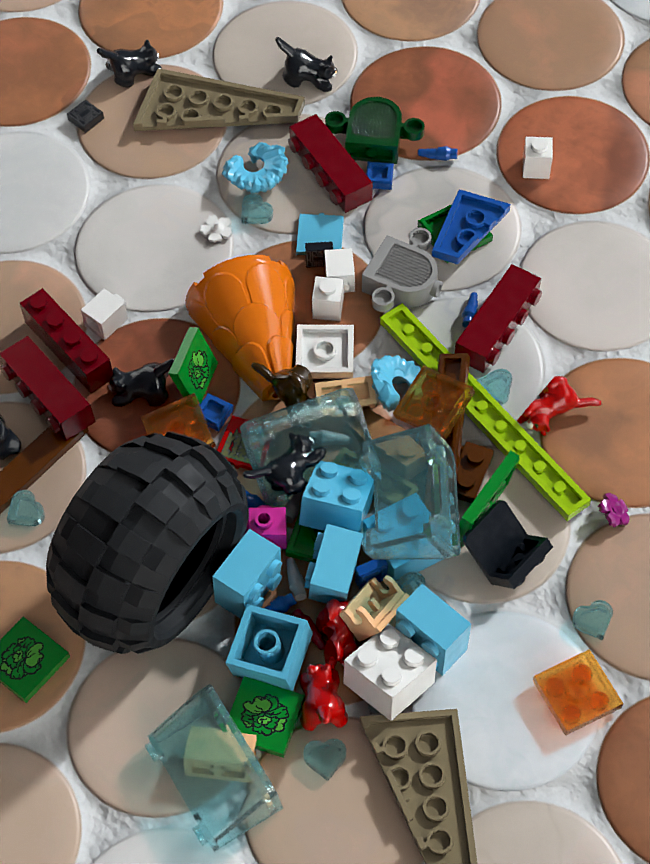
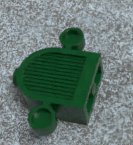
(374, 130)

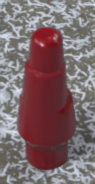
(317, 636)

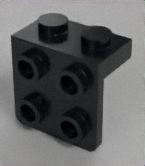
(504, 547)

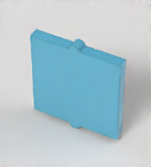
(319, 229)

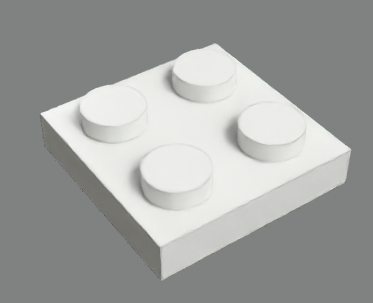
(326, 350)

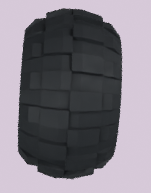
(145, 541)

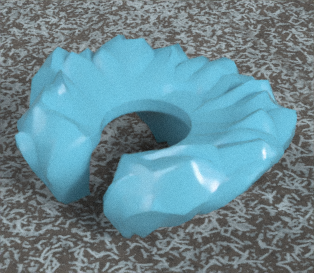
(264, 179)
(391, 371)

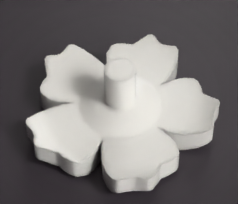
(216, 230)

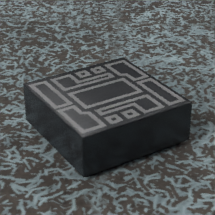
(85, 116)
(315, 253)

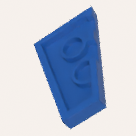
(467, 224)

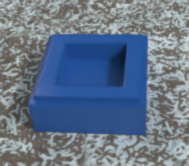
(380, 174)
(216, 411)
(369, 570)

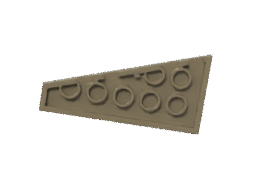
(195, 101)
(428, 779)

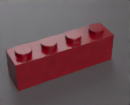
(330, 163)
(499, 317)
(67, 340)
(46, 388)

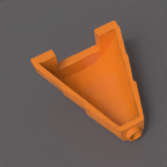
(248, 316)

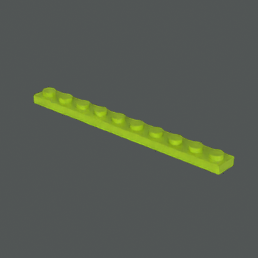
(492, 418)

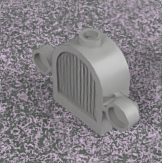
(402, 273)

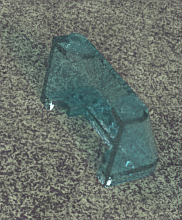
(330, 420)
(412, 496)
(213, 769)

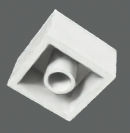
(389, 671)

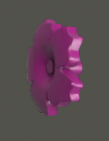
(614, 510)

